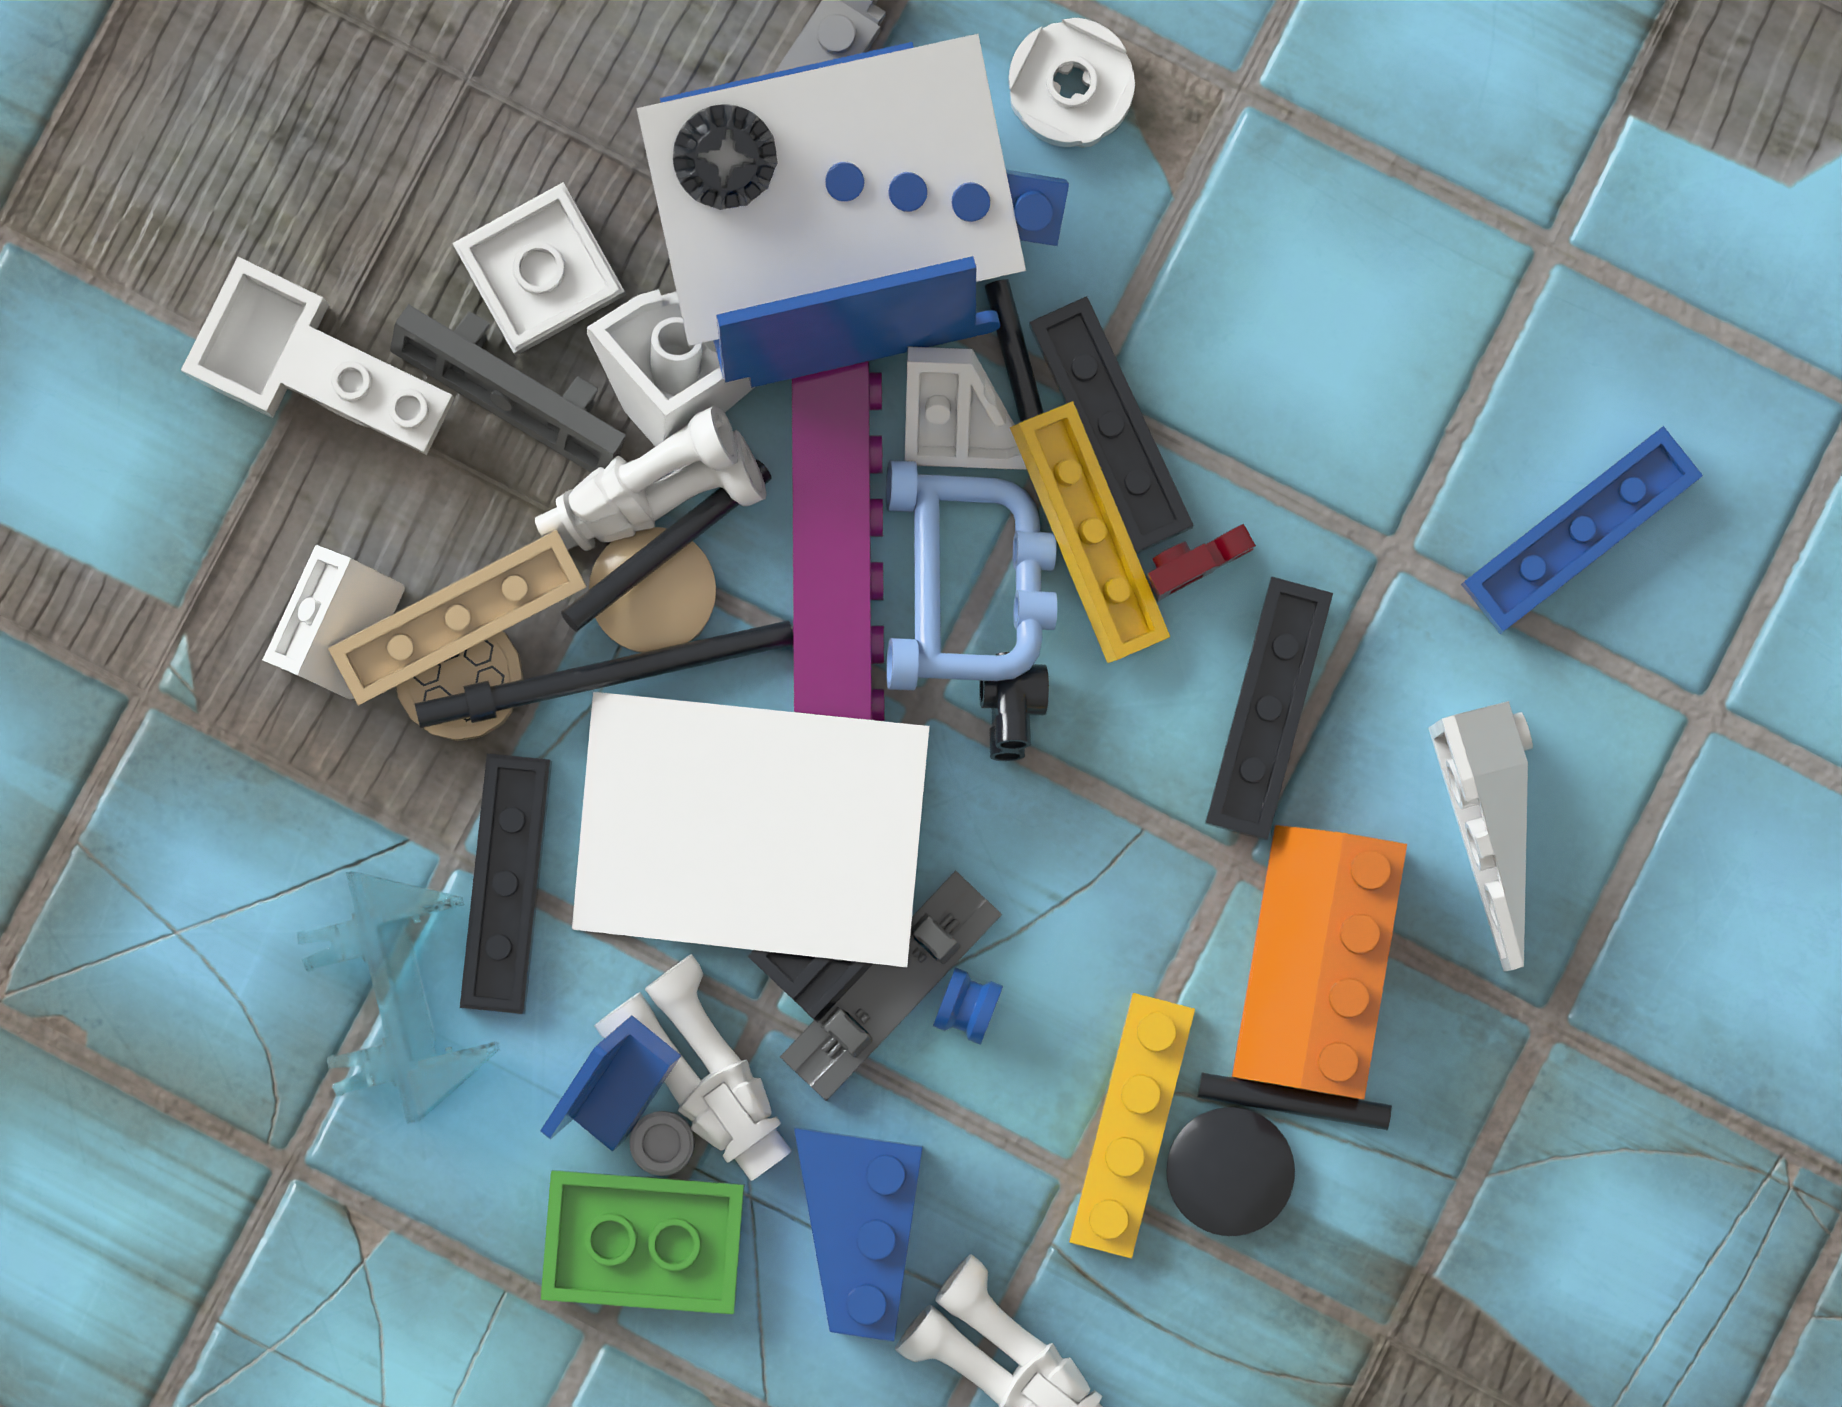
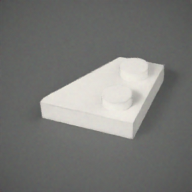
(955, 413)

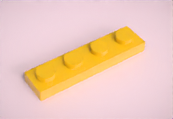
(1090, 532)
(1131, 1125)

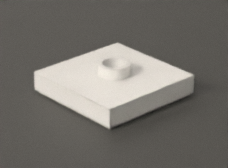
(539, 269)

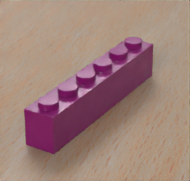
(833, 543)

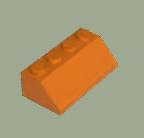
(1319, 961)

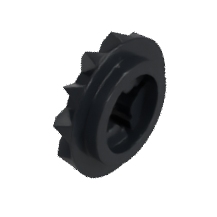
(704, 133)

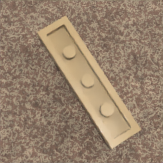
(457, 617)

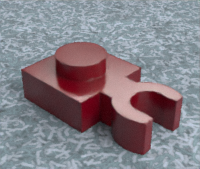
(1181, 566)

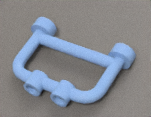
(1032, 552)

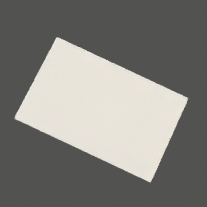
(887, 115)
(750, 828)

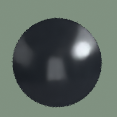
(1230, 1171)

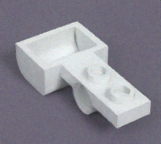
(268, 341)

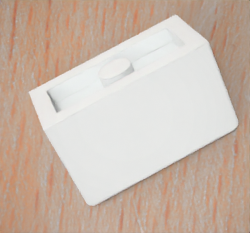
(329, 605)

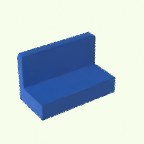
(615, 1084)

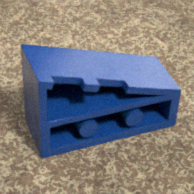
(861, 1225)

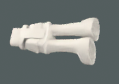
(630, 499)
(727, 1104)
(1042, 1373)

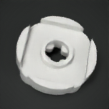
(1057, 49)

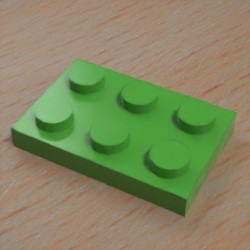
(642, 1242)

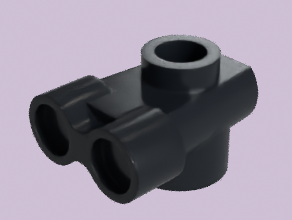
(1011, 707)

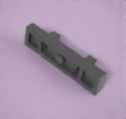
(464, 366)
(886, 993)

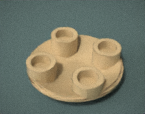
(664, 607)

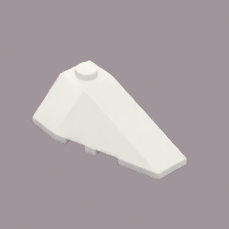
(655, 370)
(1487, 787)

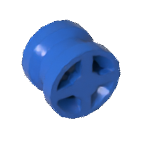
(967, 1006)

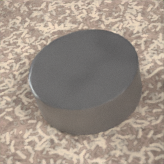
(662, 1143)

